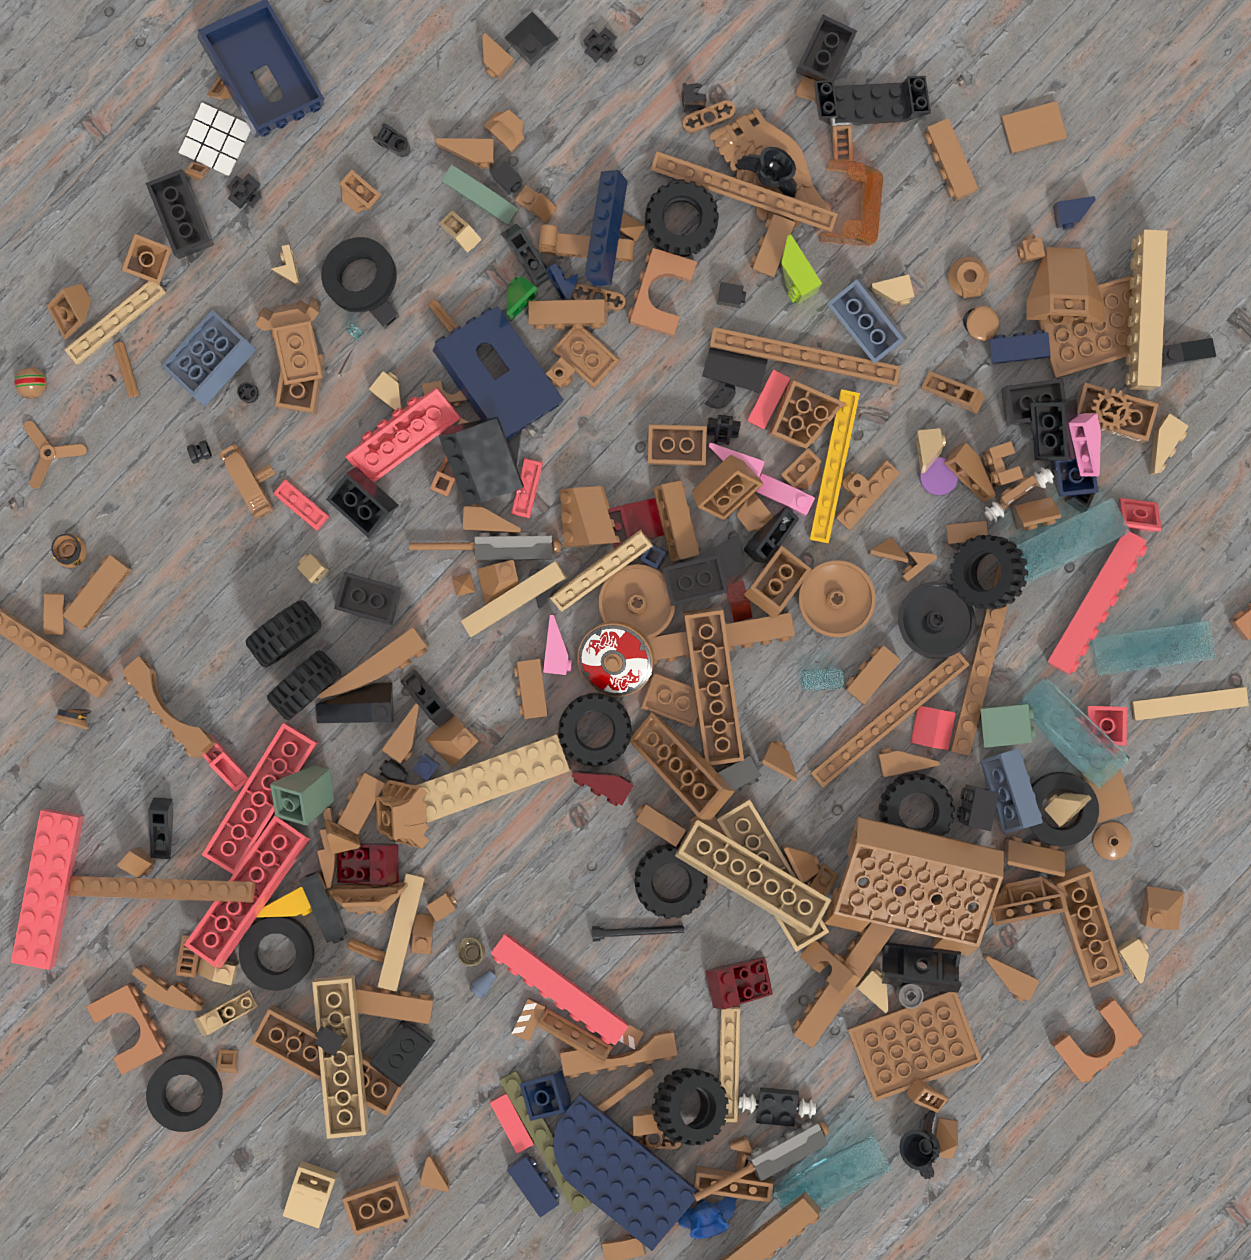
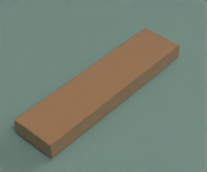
(574, 1036)
(626, 1088)

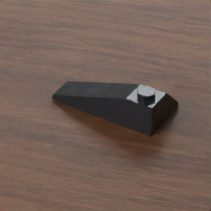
(362, 705)

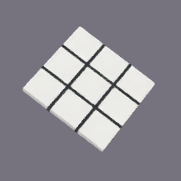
(215, 139)

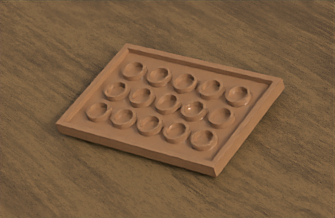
(1085, 345)
(914, 1045)

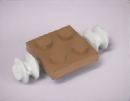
(1023, 488)

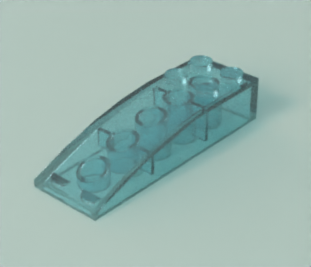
(1072, 539)
(1154, 647)
(1075, 734)
(836, 1175)

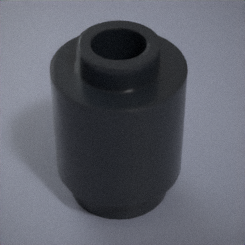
(393, 771)

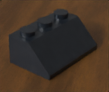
(1051, 429)

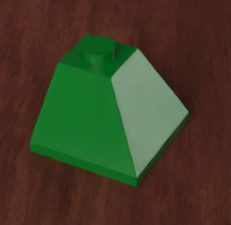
(519, 295)

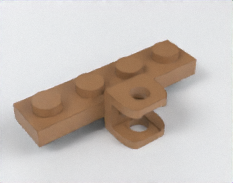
(864, 492)

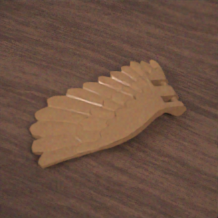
(754, 141)

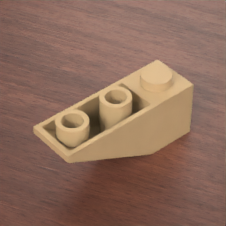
(1165, 438)
(225, 1013)

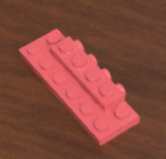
(403, 434)

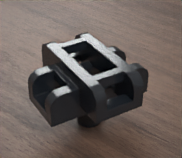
(602, 44)
(244, 191)
(723, 426)

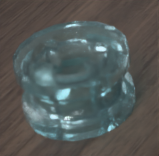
(354, 331)

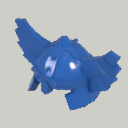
(708, 1218)

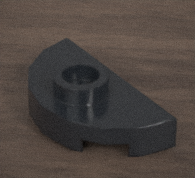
(722, 396)

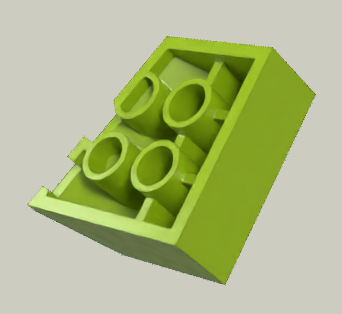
(798, 273)

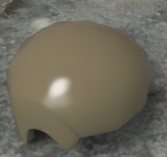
(470, 951)

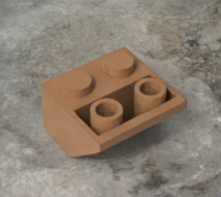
(1035, 512)

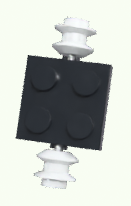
(777, 1106)

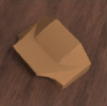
(506, 129)
(358, 193)
(803, 470)
(753, 513)

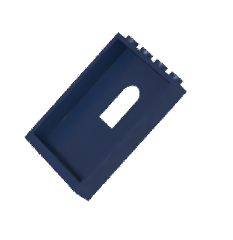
(248, 43)
(515, 397)

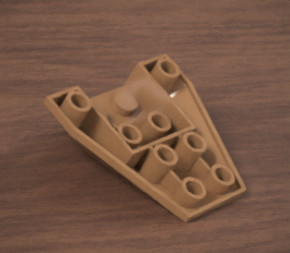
(1065, 287)

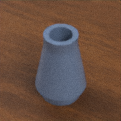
(482, 984)

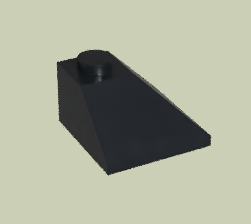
(531, 39)

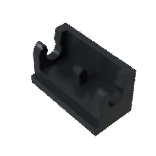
(692, 100)

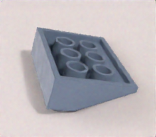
(208, 357)

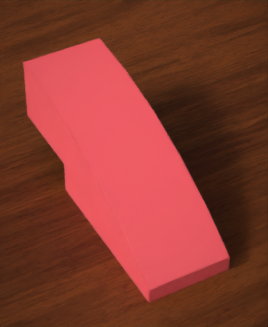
(226, 766)

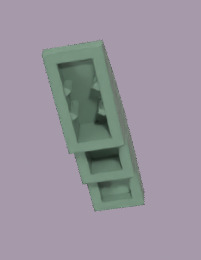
(479, 195)

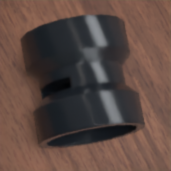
(246, 389)
(198, 452)

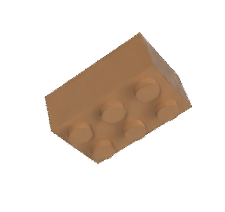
(300, 396)
(677, 445)
(777, 582)
(377, 1205)

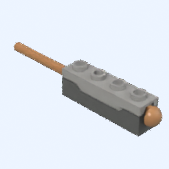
(502, 546)
(777, 1155)

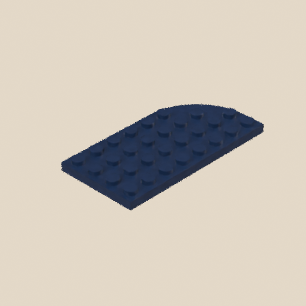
(619, 1173)

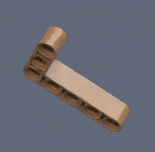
(577, 245)

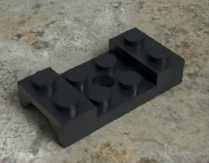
(901, 965)

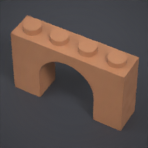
(659, 265)
(128, 1001)
(1122, 1037)

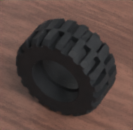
(688, 193)
(966, 566)
(283, 633)
(303, 685)
(595, 703)
(921, 784)
(652, 900)
(711, 1112)

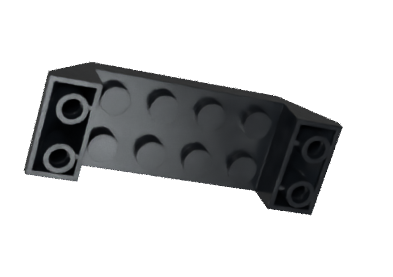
(872, 102)

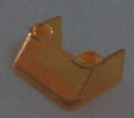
(865, 230)

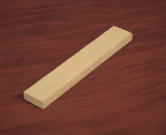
(115, 321)
(601, 570)
(513, 599)
(1190, 703)
(401, 933)
(730, 1059)

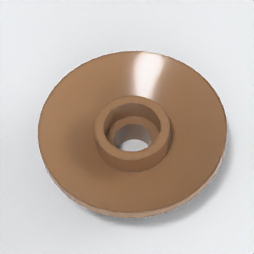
(1103, 837)

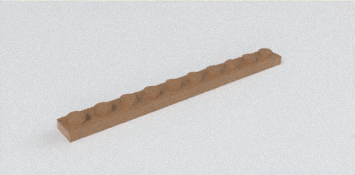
(745, 191)
(804, 356)
(979, 677)
(889, 719)
(162, 889)

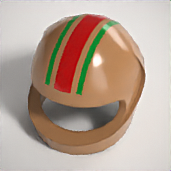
(30, 382)

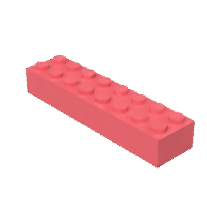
(254, 804)
(266, 867)
(47, 889)

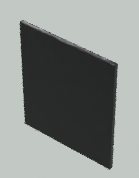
(735, 369)

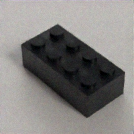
(180, 214)

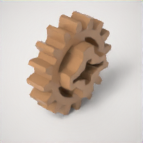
(1108, 402)

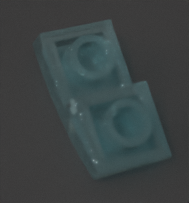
(822, 679)

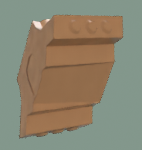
(287, 314)
(402, 814)

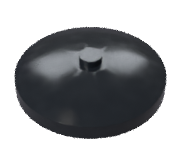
(936, 620)

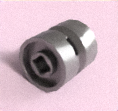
(909, 995)

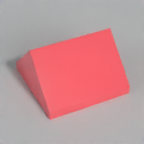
(1140, 515)
(1111, 721)
(933, 727)

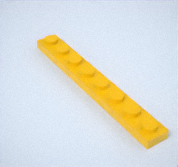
(834, 467)

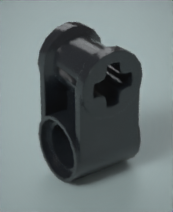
(390, 138)

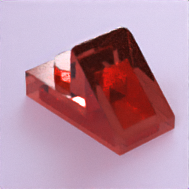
(738, 603)

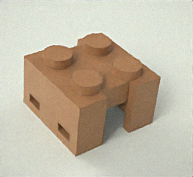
(993, 459)

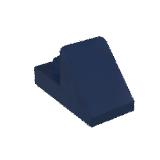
(563, 286)

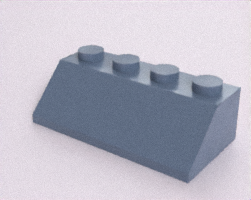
(867, 320)
(1016, 799)

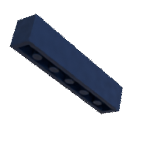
(606, 228)

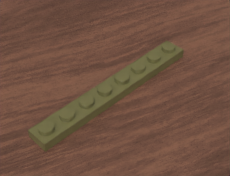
(543, 1139)

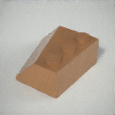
(802, 415)
(586, 517)

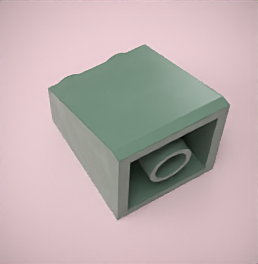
(1007, 724)
(302, 794)

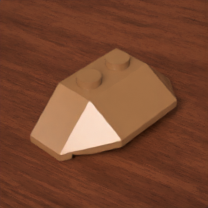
(366, 897)
(1027, 901)

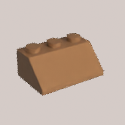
(726, 487)
(1034, 856)

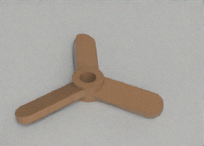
(56, 452)

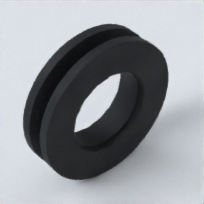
(341, 257)
(1088, 814)
(249, 953)
(164, 1112)

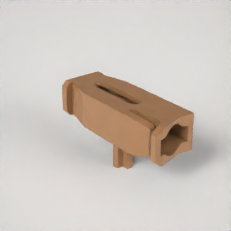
(249, 482)

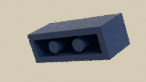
(1020, 347)
(534, 1184)

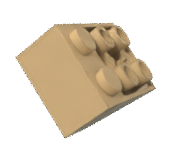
(310, 1194)

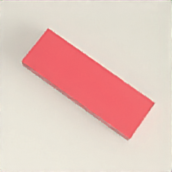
(768, 399)
(525, 497)
(301, 505)
(511, 1123)

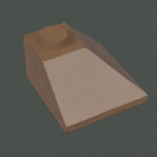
(146, 259)
(69, 309)
(497, 579)
(452, 740)
(779, 760)
(801, 862)
(1162, 908)

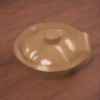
(968, 277)

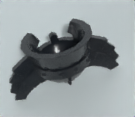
(772, 168)
(921, 1147)

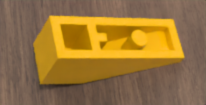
(288, 905)

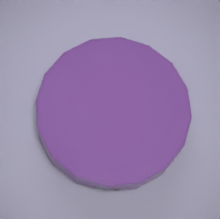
(938, 478)

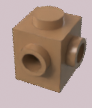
(1030, 249)
(561, 373)

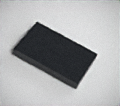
(402, 1052)

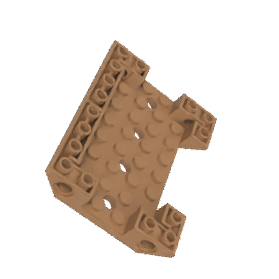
(925, 867)

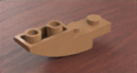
(174, 995)

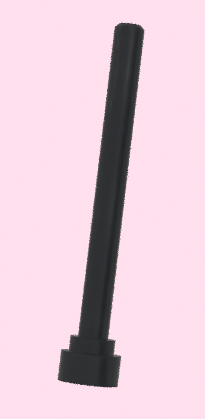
(599, 933)

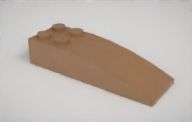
(393, 656)
(681, 767)
(1088, 926)

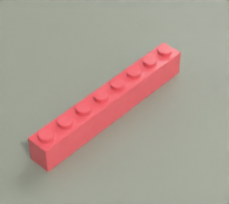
(1097, 603)
(560, 989)

